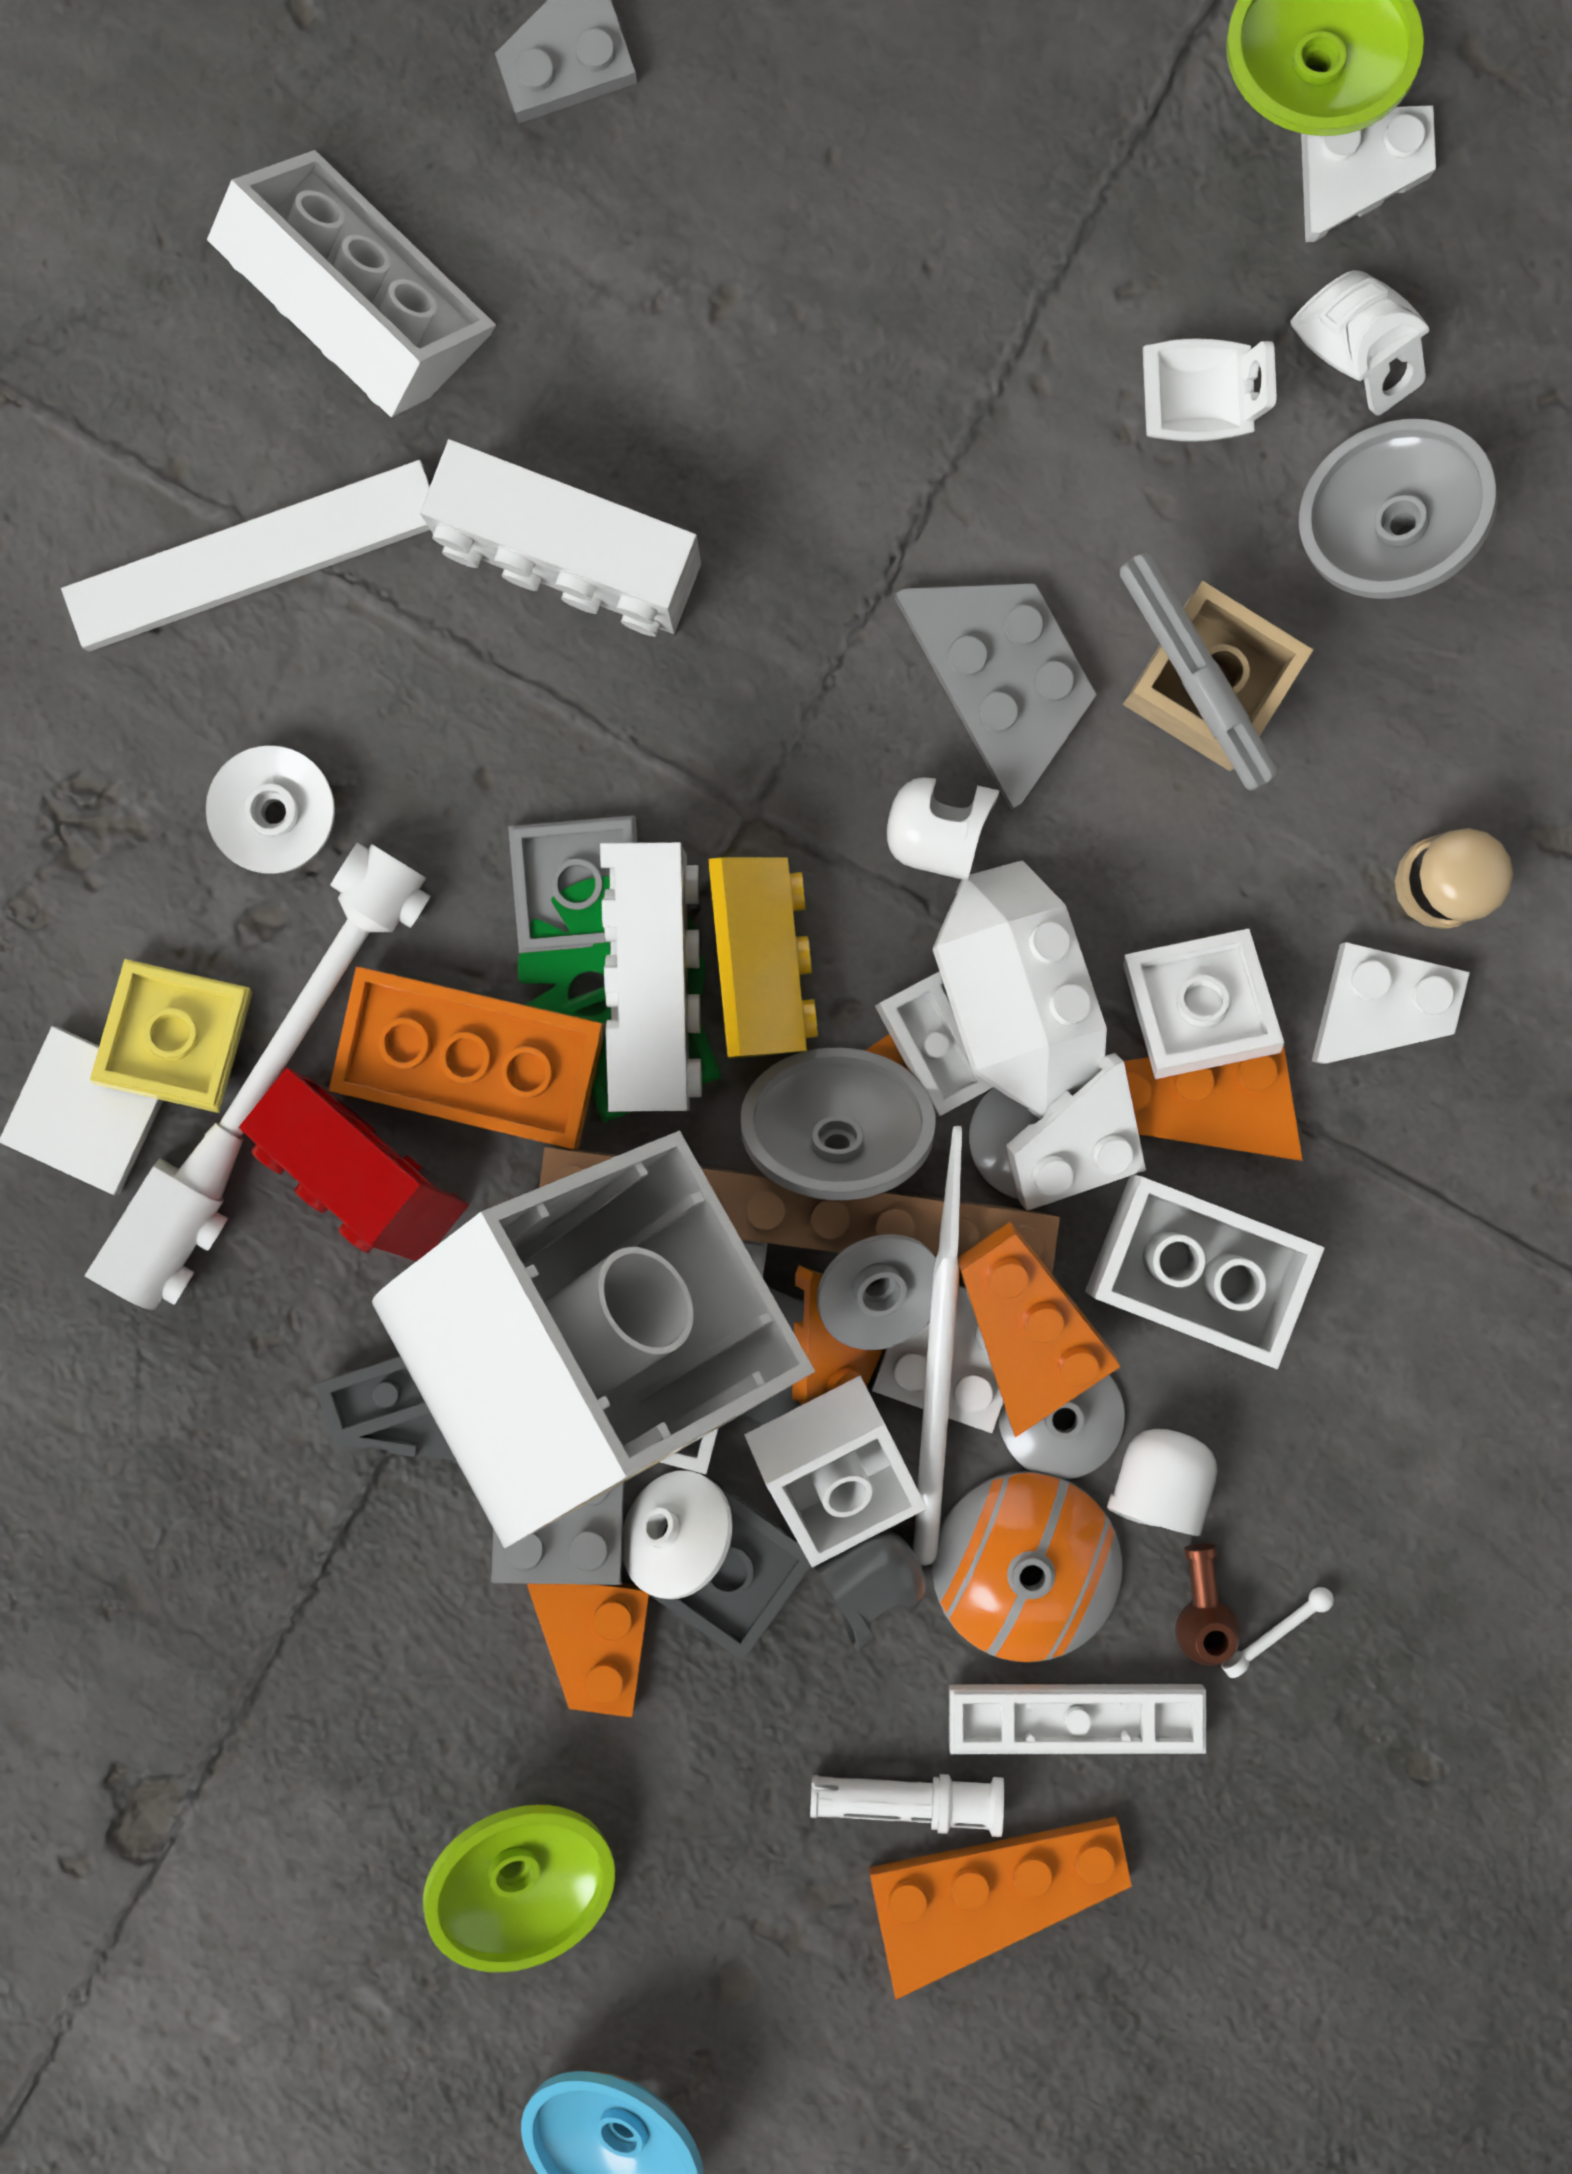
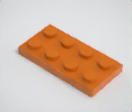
(467, 1057)

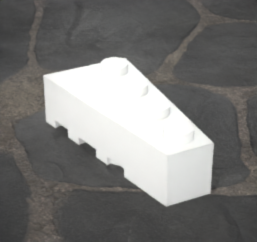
(649, 977)

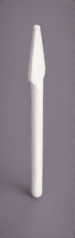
(939, 1364)

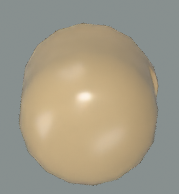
(1460, 874)

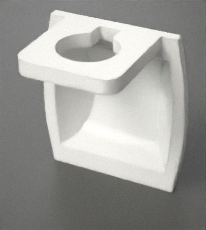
(1361, 329)
(1206, 388)

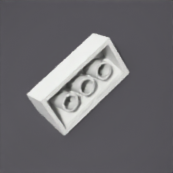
(348, 280)

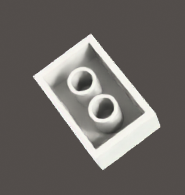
(1204, 1270)

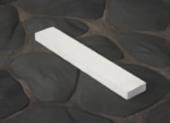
(248, 557)

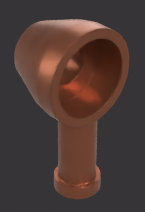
(1206, 1611)

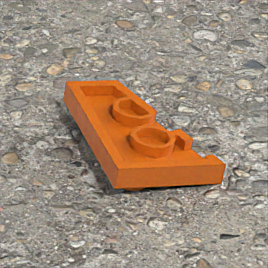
(1223, 1106)
(1031, 1329)

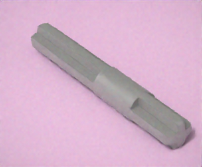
(1199, 671)

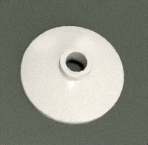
(246, 789)
(694, 1540)

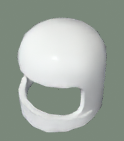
(935, 834)
(1165, 1481)

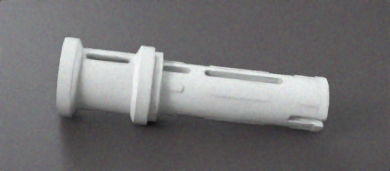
(940, 1803)

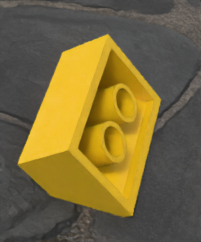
(761, 956)

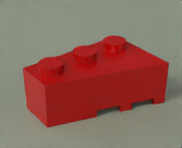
(349, 1169)

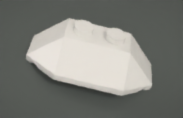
(1020, 987)

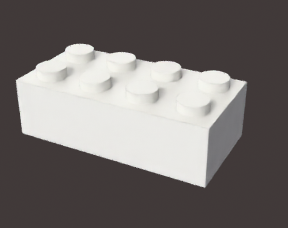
(561, 539)

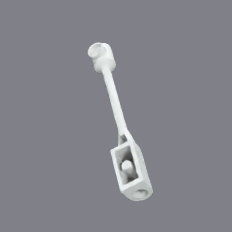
(167, 1214)

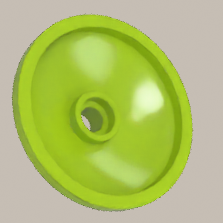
(1362, 45)
(518, 1888)

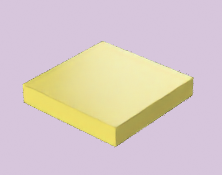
(171, 1036)

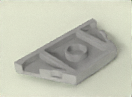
(1003, 674)

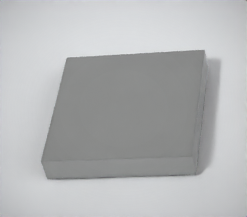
(553, 858)

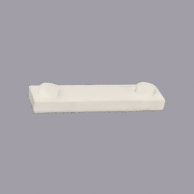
(1077, 1719)

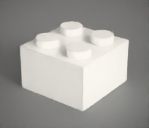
(835, 1471)

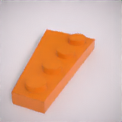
(980, 1898)

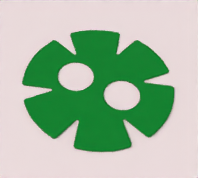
(564, 965)

